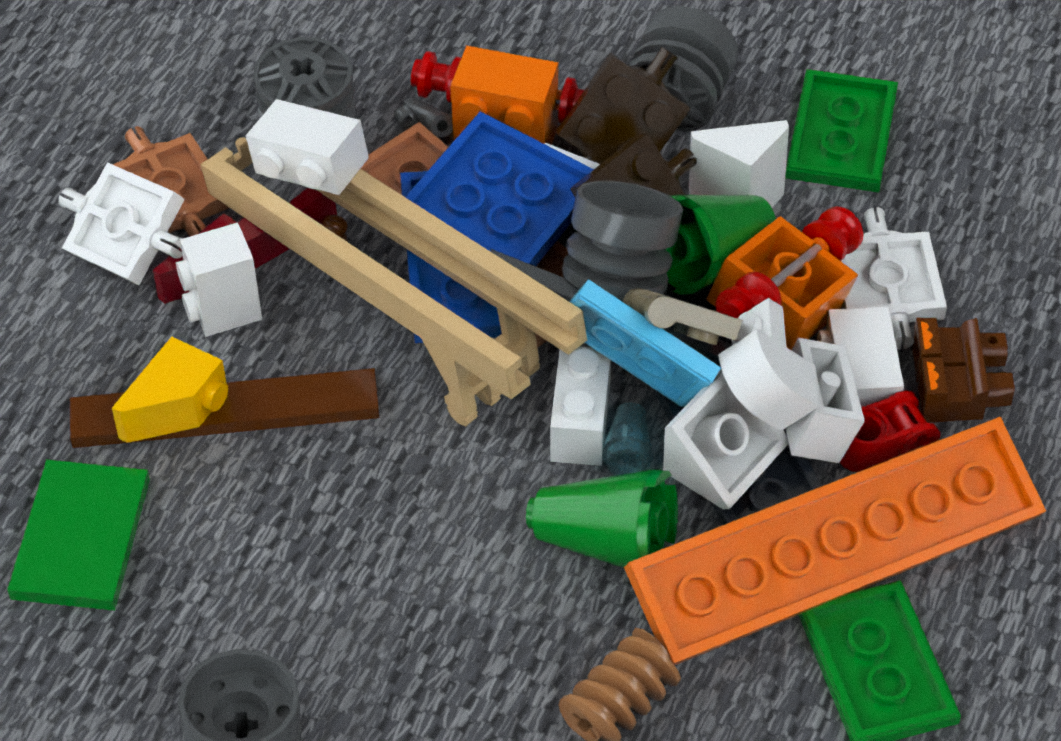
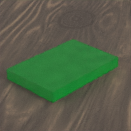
(842, 130)
(79, 535)
(879, 665)

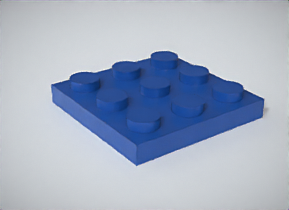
(502, 189)

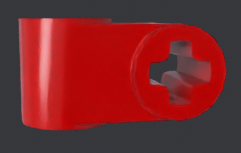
(889, 431)

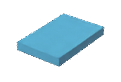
(642, 348)

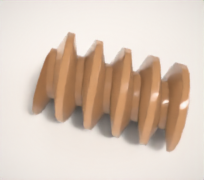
(619, 687)

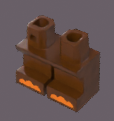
(953, 372)

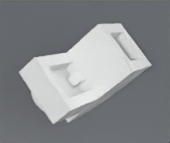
(765, 373)

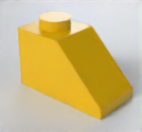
(171, 393)

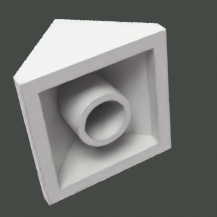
(740, 160)
(719, 445)

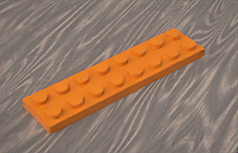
(833, 540)

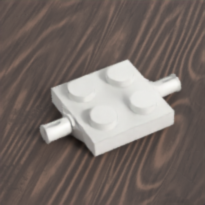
(122, 223)
(896, 273)

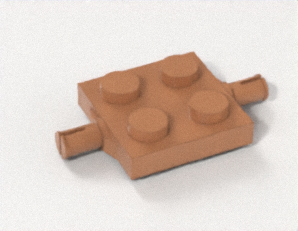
(178, 169)

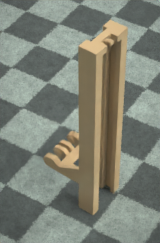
(463, 354)

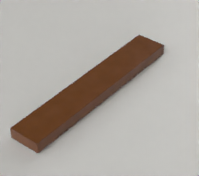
(248, 407)

